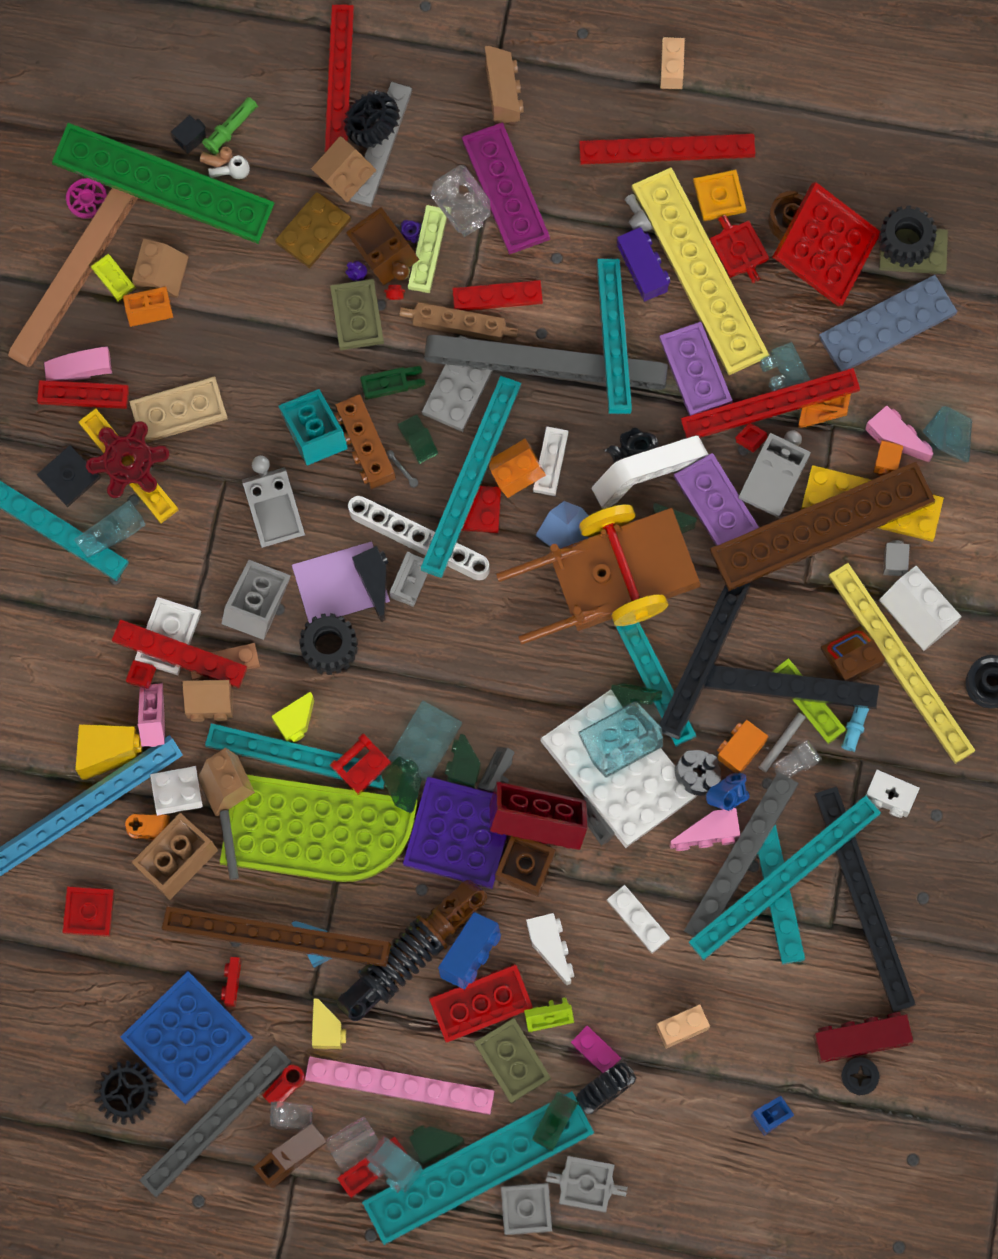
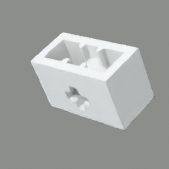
(903, 794)

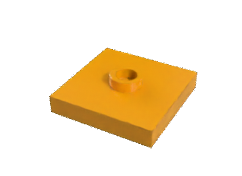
(719, 195)

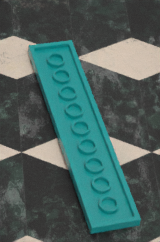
(469, 1173)

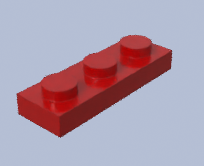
(360, 1176)

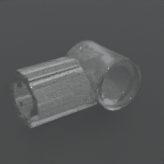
(801, 758)

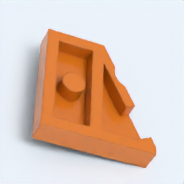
(824, 411)

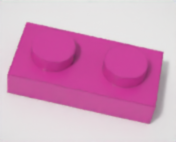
(595, 1050)

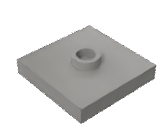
(526, 1209)

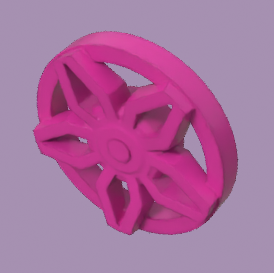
(85, 198)

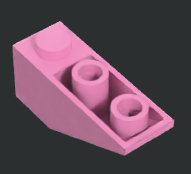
(890, 428)
(713, 828)

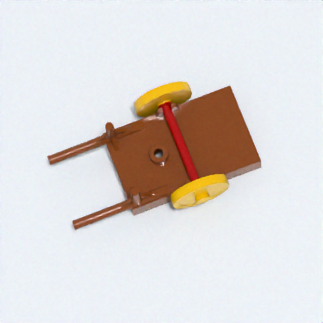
(641, 563)

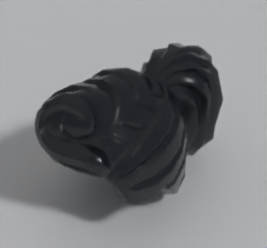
(632, 443)

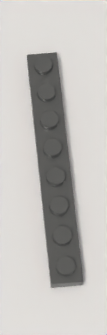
(743, 853)
(215, 1121)

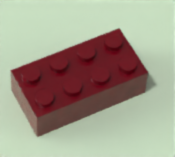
(538, 816)

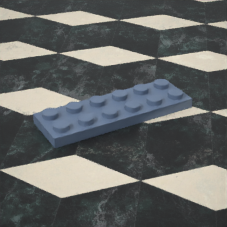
(887, 324)

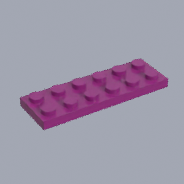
(506, 187)

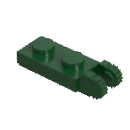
(390, 382)

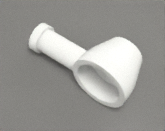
(235, 172)

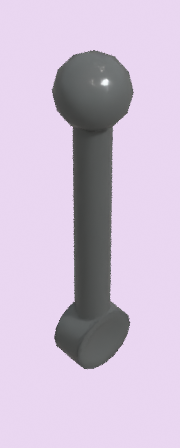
(412, 481)

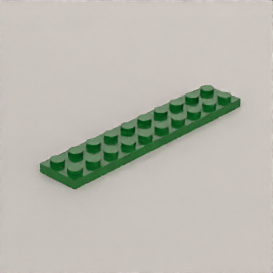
(163, 183)

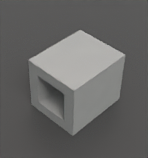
(896, 558)

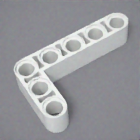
(646, 466)

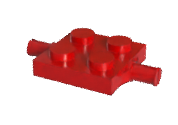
(739, 249)

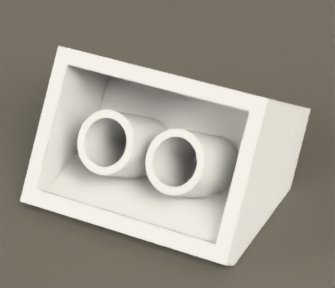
(920, 608)

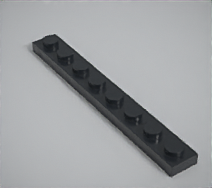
(703, 660)
(793, 687)

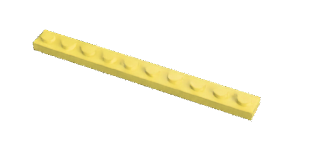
(902, 663)

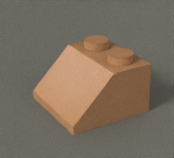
(159, 267)
(208, 700)
(224, 781)

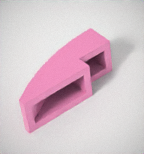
(79, 365)

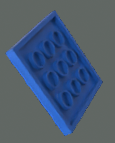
(186, 1037)

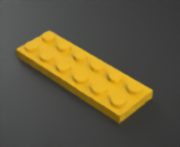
(828, 483)

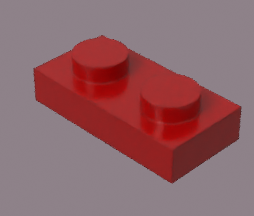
(230, 992)

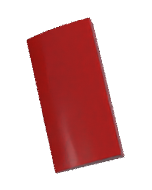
(481, 1003)

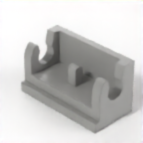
(409, 580)

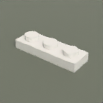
(551, 460)
(638, 919)

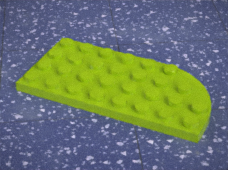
(317, 831)

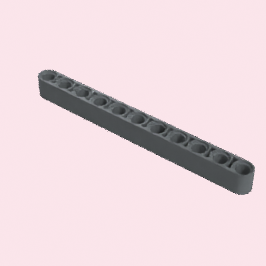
(538, 361)

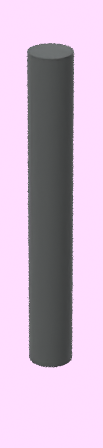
(229, 845)

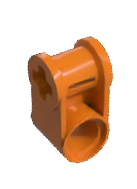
(150, 825)

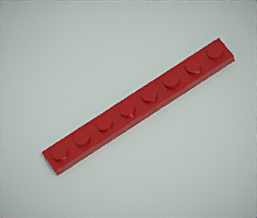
(339, 72)
(667, 149)
(771, 404)

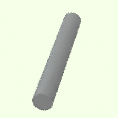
(781, 743)

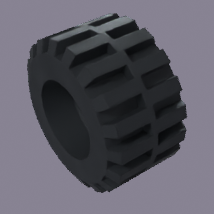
(912, 220)
(323, 626)

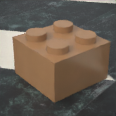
(343, 169)

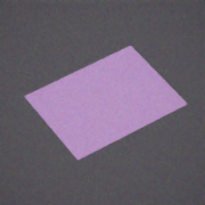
(332, 584)

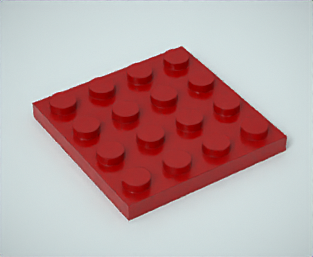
(826, 244)

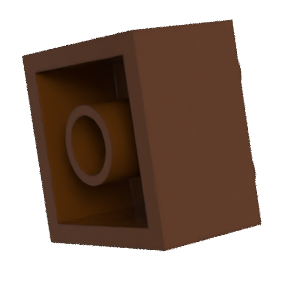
(525, 865)

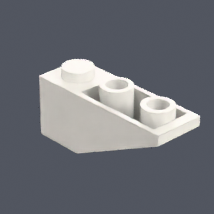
(546, 941)

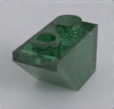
(465, 764)

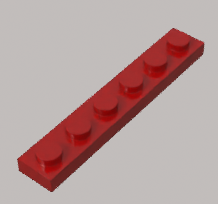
(179, 653)

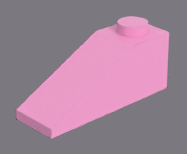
(151, 716)

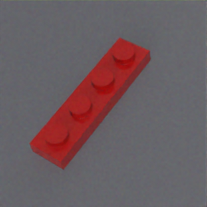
(497, 295)
(83, 394)

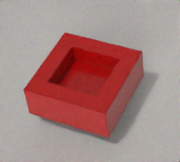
(751, 437)
(140, 674)

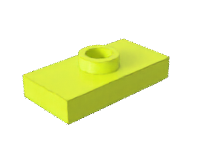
(113, 277)

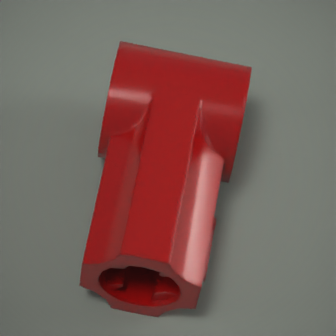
(282, 1088)

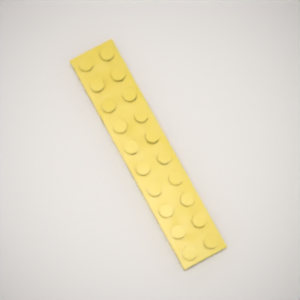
(700, 271)

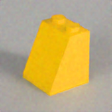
(105, 748)

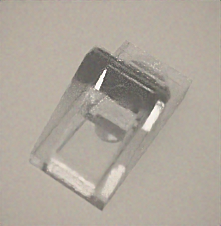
(290, 1116)

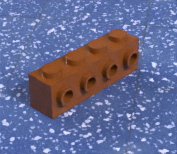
(365, 442)

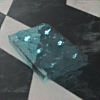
(426, 738)

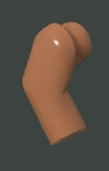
(217, 160)

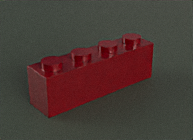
(863, 1038)

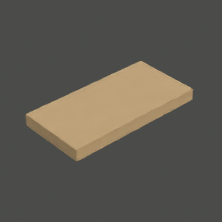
(180, 409)

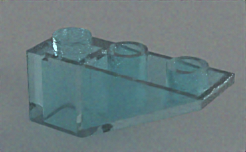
(111, 530)

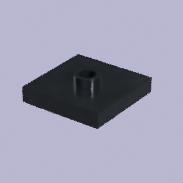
(68, 476)

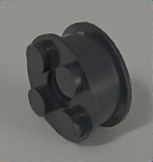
(976, 683)

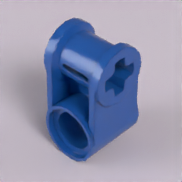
(728, 792)

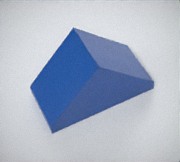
(772, 1115)

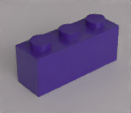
(643, 264)

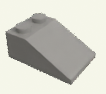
(255, 599)

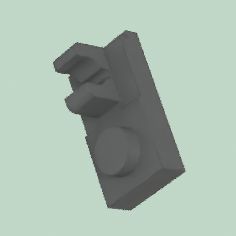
(498, 765)
(597, 824)

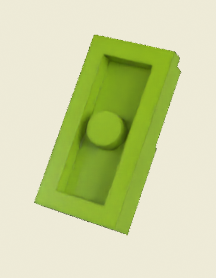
(550, 1016)

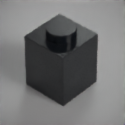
(189, 134)

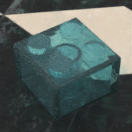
(393, 1164)

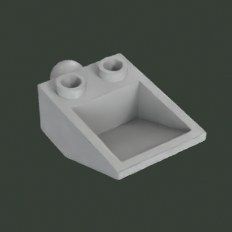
(775, 473)
(274, 508)

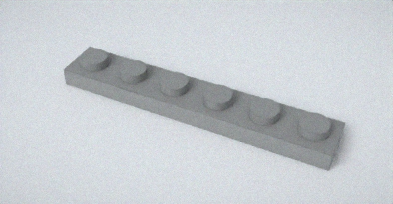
(380, 154)

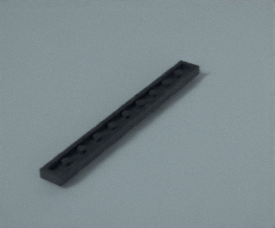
(868, 908)

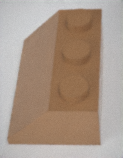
(503, 86)
(175, 856)

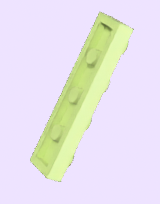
(428, 249)

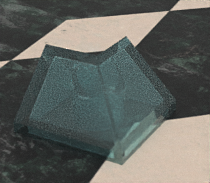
(950, 433)

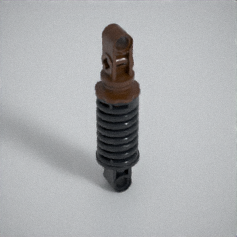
(421, 938)

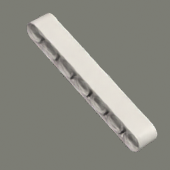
(411, 529)

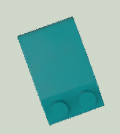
(313, 427)

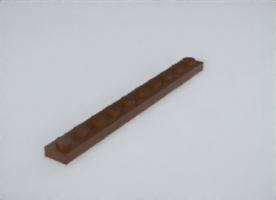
(276, 936)

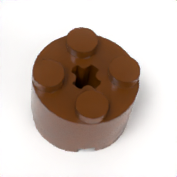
(780, 211)

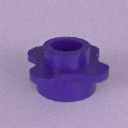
(411, 225)
(356, 271)

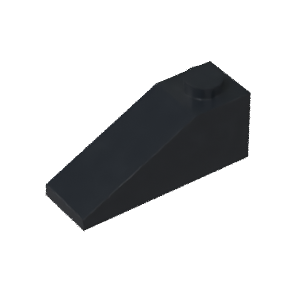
(373, 574)

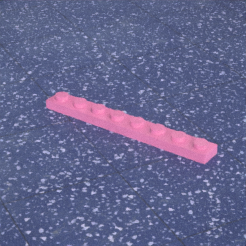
(399, 1085)

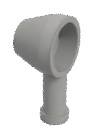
(639, 219)

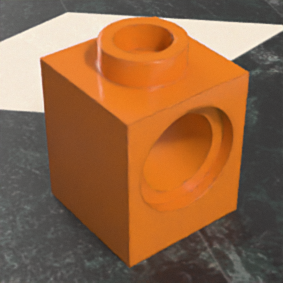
(888, 458)

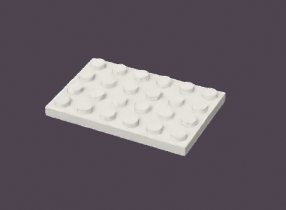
(630, 799)

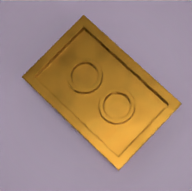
(313, 230)

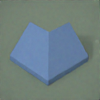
(562, 525)

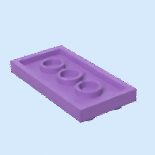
(695, 369)
(715, 500)

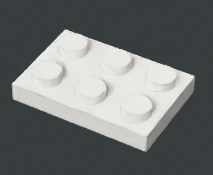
(174, 622)

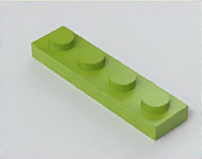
(817, 713)

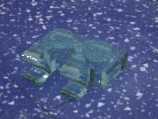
(789, 365)

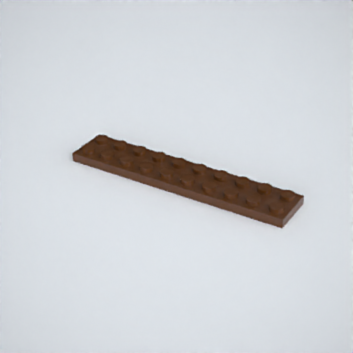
(822, 526)

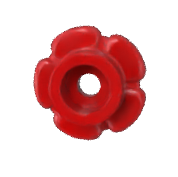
(394, 292)

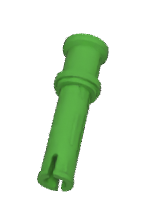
(223, 132)

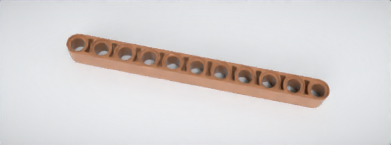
(71, 277)

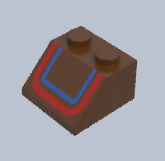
(853, 655)

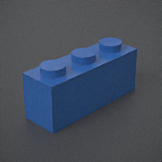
(470, 951)

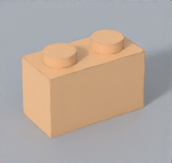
(672, 63)
(682, 1026)

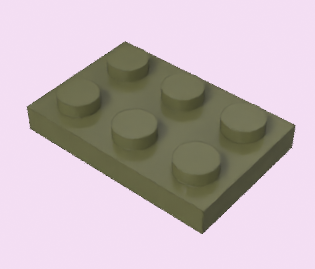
(935, 263)
(356, 314)
(512, 1060)

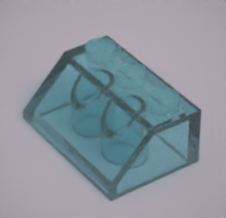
(621, 739)

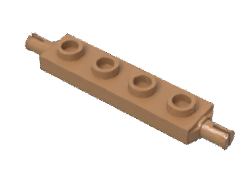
(459, 322)

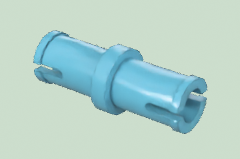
(854, 729)

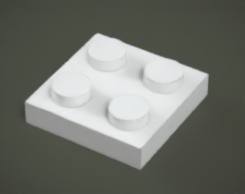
(176, 790)

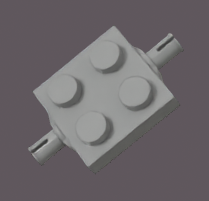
(586, 1184)

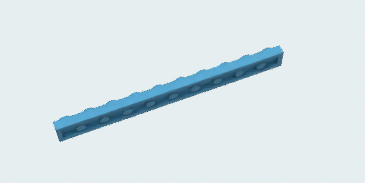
(87, 804)

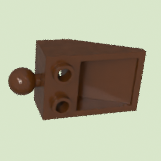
(383, 247)

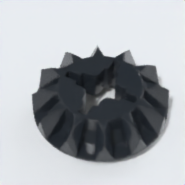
(869, 1069)

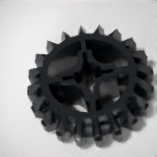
(375, 122)
(605, 1088)
(116, 1094)

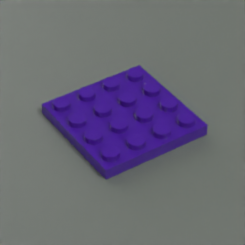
(454, 834)

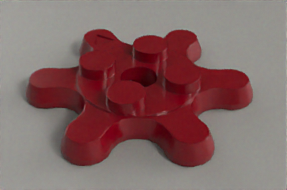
(131, 445)

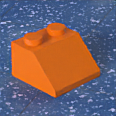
(516, 468)

